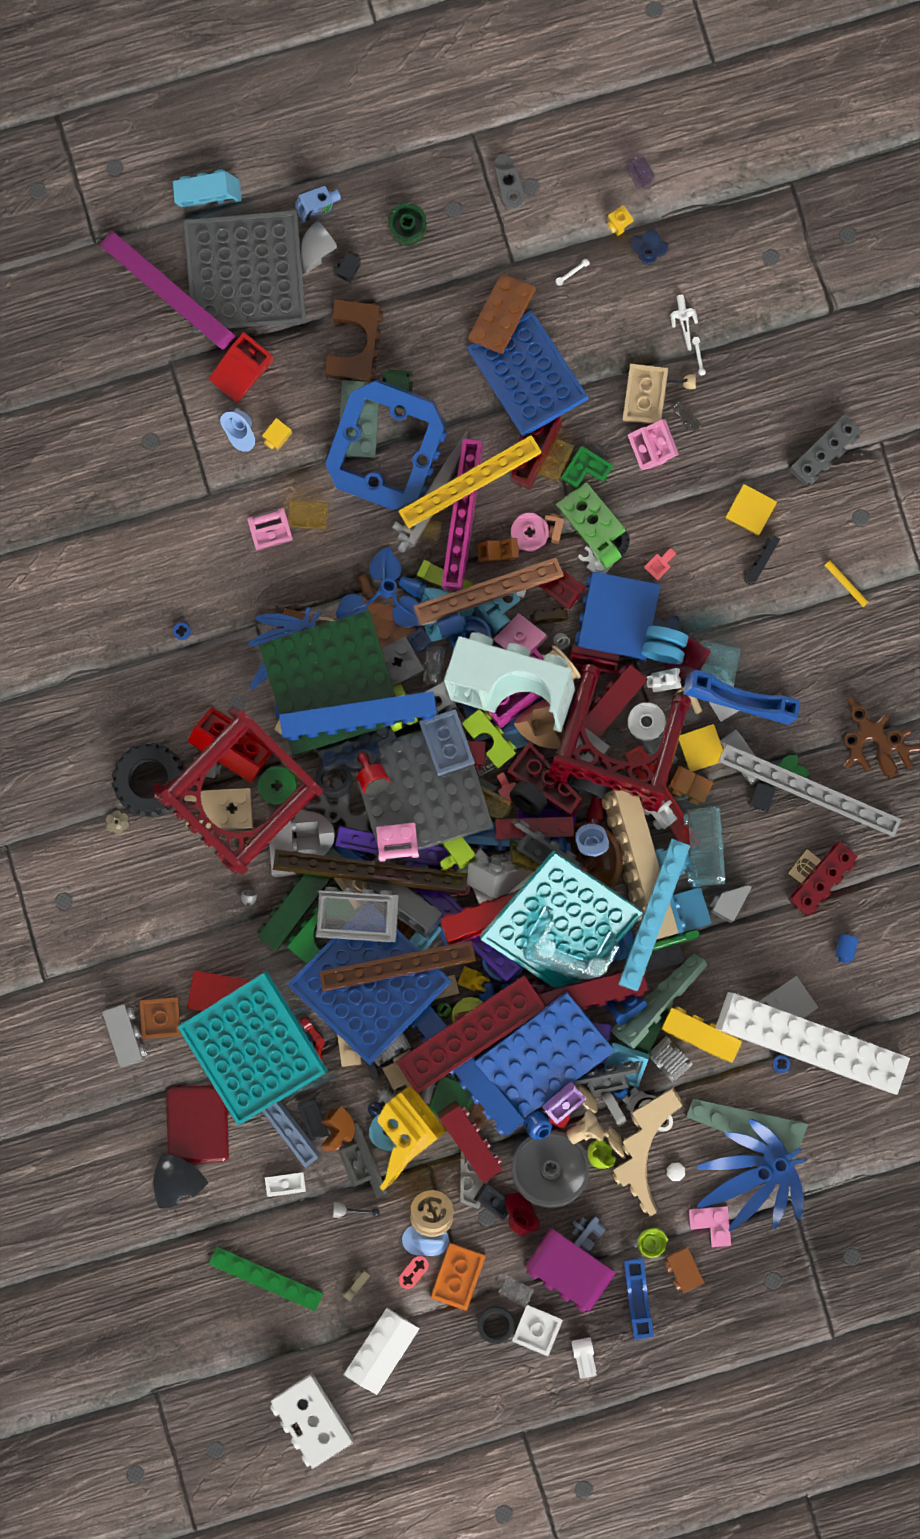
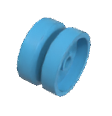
(664, 645)

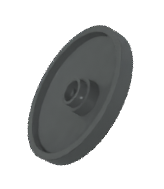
(550, 1170)

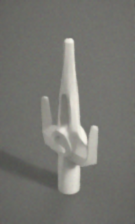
(683, 315)

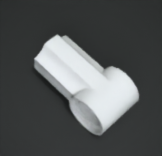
(584, 1355)

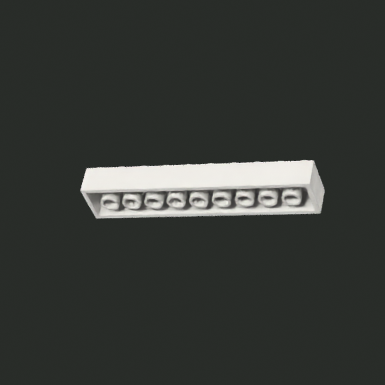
(812, 1043)

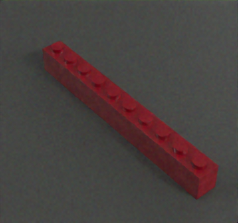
(589, 992)

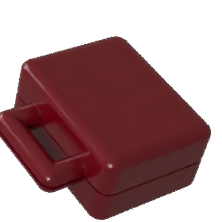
(197, 1124)

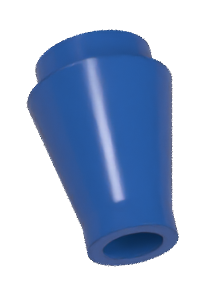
(413, 587)

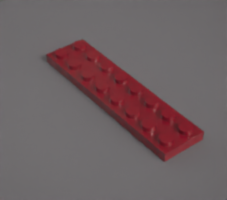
(471, 1034)

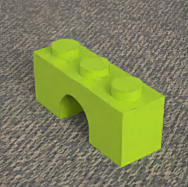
(479, 724)

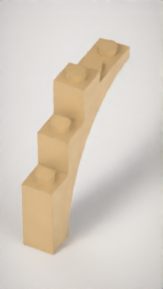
(634, 1170)

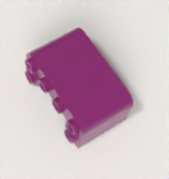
(569, 1270)

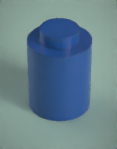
(451, 625)
(846, 948)

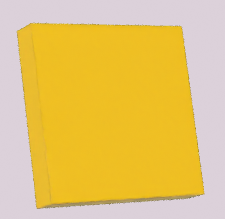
(751, 509)
(701, 748)

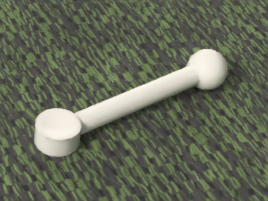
(559, 281)
(695, 341)

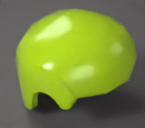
(600, 1154)
(652, 1242)

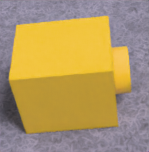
(276, 435)

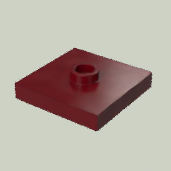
(693, 659)

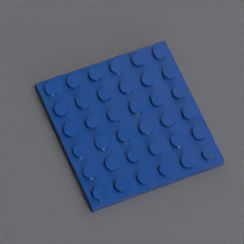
(373, 1012)

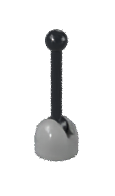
(340, 1210)

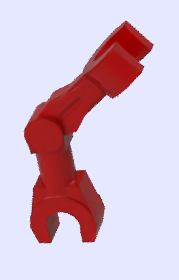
(316, 1036)

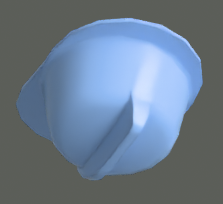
(238, 429)
(592, 840)
(423, 1245)

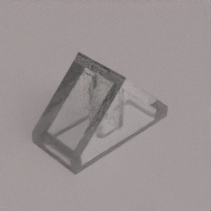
(516, 1291)

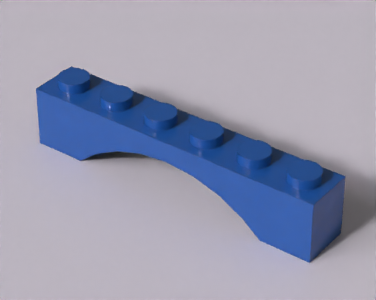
(772, 707)

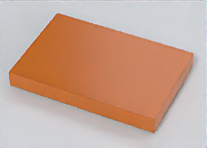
(458, 1276)

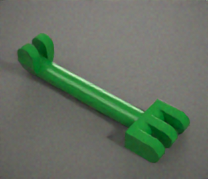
(675, 940)

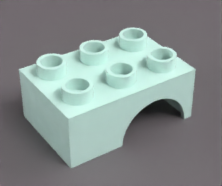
(487, 675)

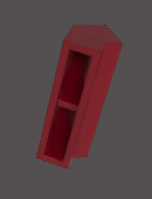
(604, 661)

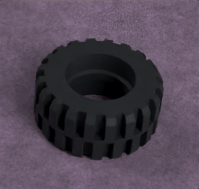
(123, 777)

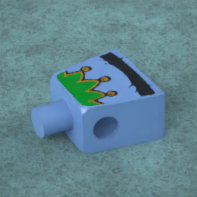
(315, 203)

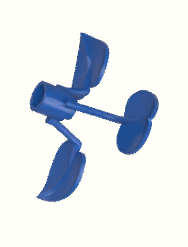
(388, 568)

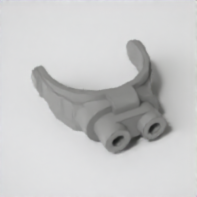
(635, 1096)

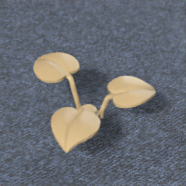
(592, 1126)

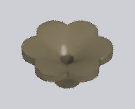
(122, 822)

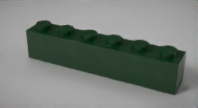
(293, 907)

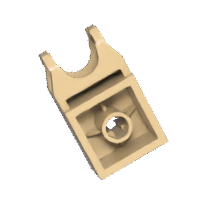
(216, 808)

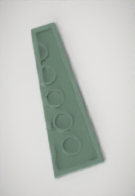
(658, 1000)
(737, 1120)

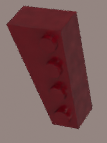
(534, 768)

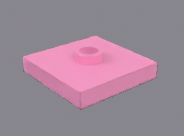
(520, 632)

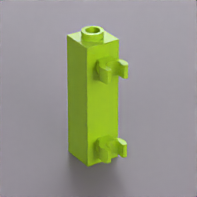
(459, 853)

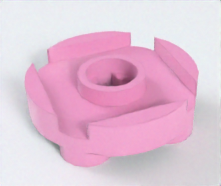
(538, 538)

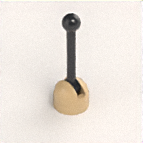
(688, 381)

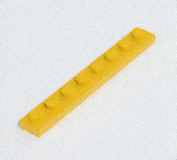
(469, 482)

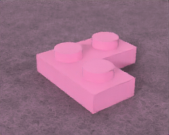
(715, 1219)

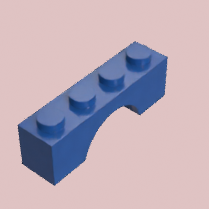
(638, 1298)

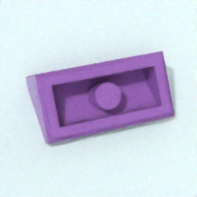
(563, 1102)

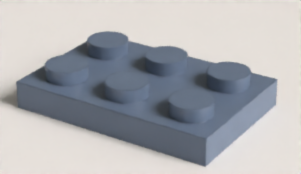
(447, 742)

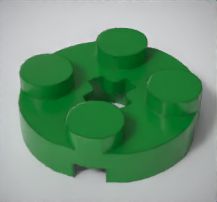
(269, 777)

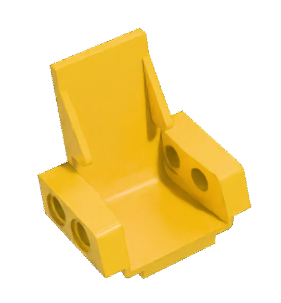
(414, 1120)

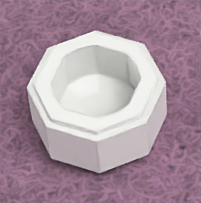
(675, 1171)

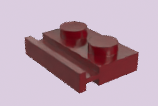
(564, 589)

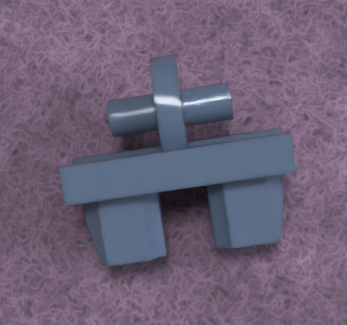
(594, 1226)

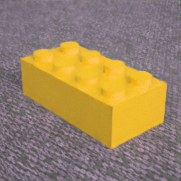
(700, 1034)

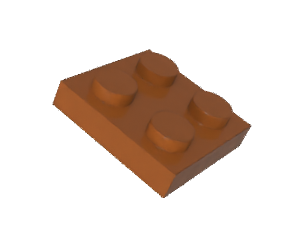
(160, 1018)

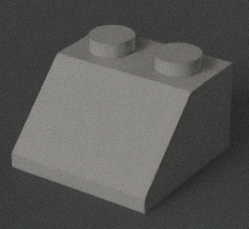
(729, 903)

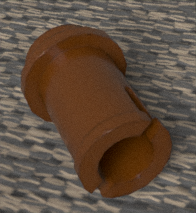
(366, 587)

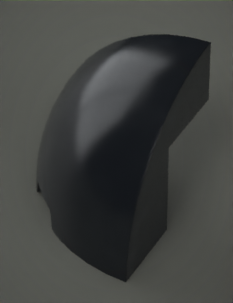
(176, 1180)

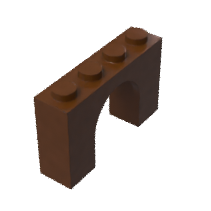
(361, 366)

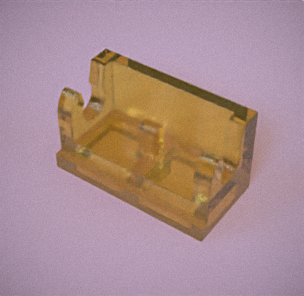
(556, 460)
(308, 514)

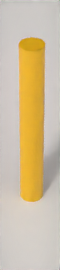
(846, 583)

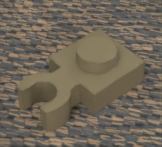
(359, 1279)

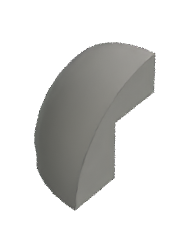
(315, 245)
(313, 832)

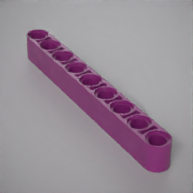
(167, 290)

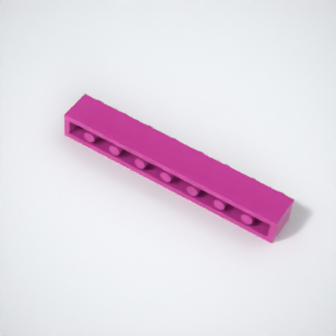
(461, 522)

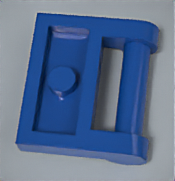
(632, 1005)

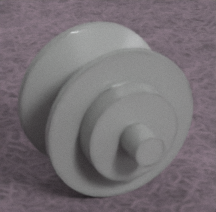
(385, 1095)

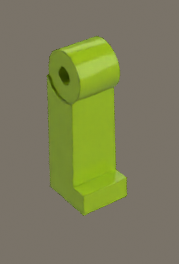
(434, 574)

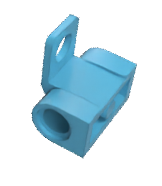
(494, 613)

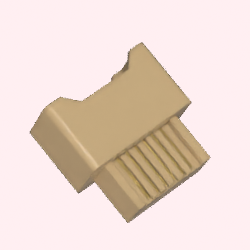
(395, 1075)

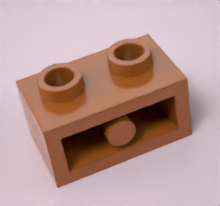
(684, 1270)

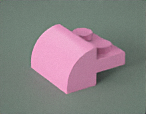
(653, 445)

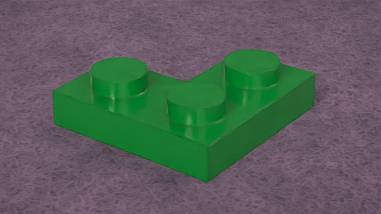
(584, 463)

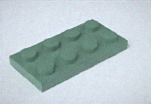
(366, 445)

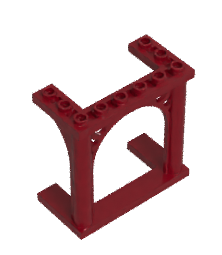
(176, 790)

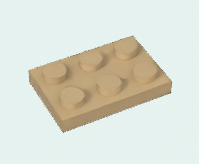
(645, 394)

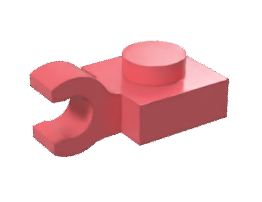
(659, 565)
(506, 787)

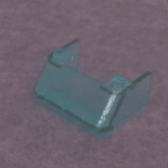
(705, 847)
(542, 952)

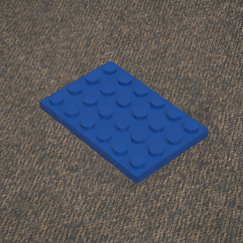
(529, 376)
(544, 1055)

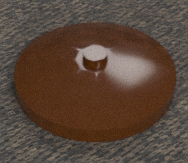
(603, 867)

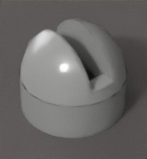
(561, 641)
(248, 896)

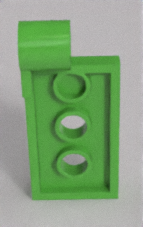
(596, 535)

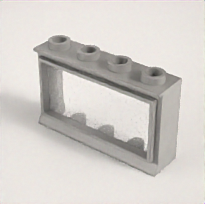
(357, 915)

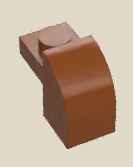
(498, 551)
(341, 1128)

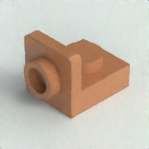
(555, 531)

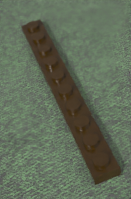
(370, 871)

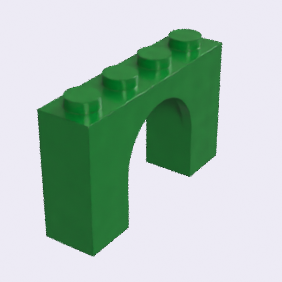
(304, 944)

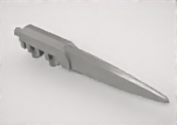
(410, 536)

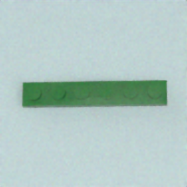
(266, 1278)

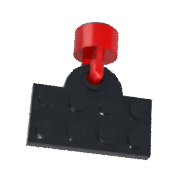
(361, 756)

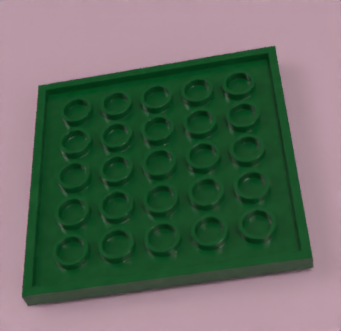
(328, 669)

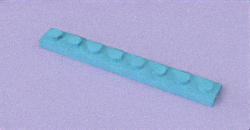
(654, 915)

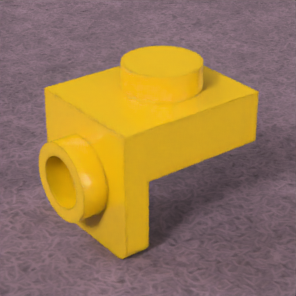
(619, 220)

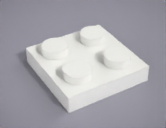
(537, 1330)

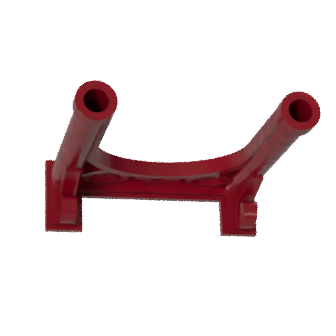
(568, 761)

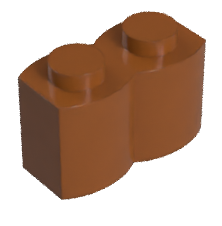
(690, 785)

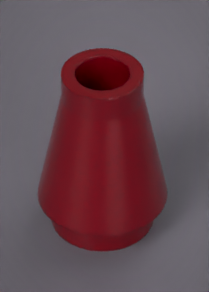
(595, 812)

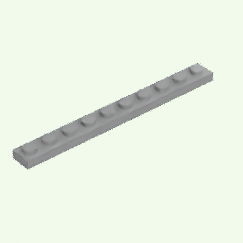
(809, 790)

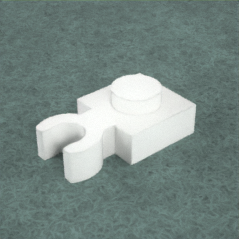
(594, 564)

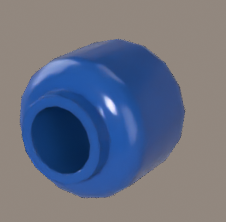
(537, 1125)

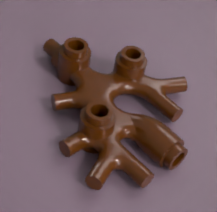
(874, 731)

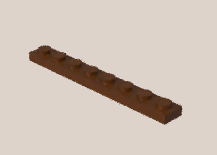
(397, 966)

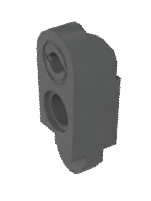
(504, 169)

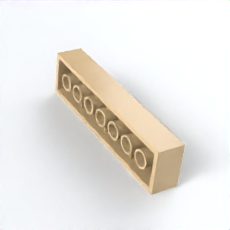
(639, 857)

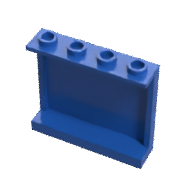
(617, 615)

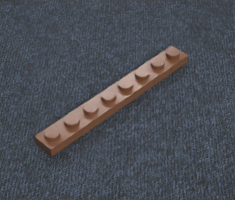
(488, 591)

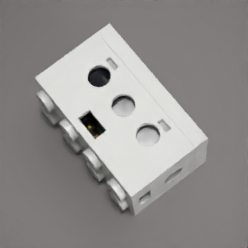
(311, 1421)

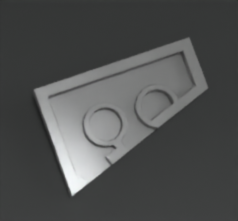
(469, 1183)

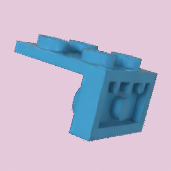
(689, 910)

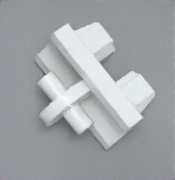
(664, 680)
(663, 817)

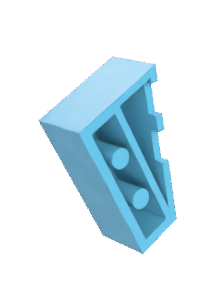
(206, 188)

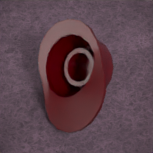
(521, 1215)

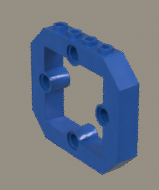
(360, 484)

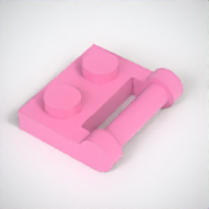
(270, 535)
(394, 836)

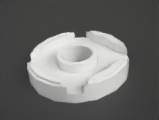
(640, 731)

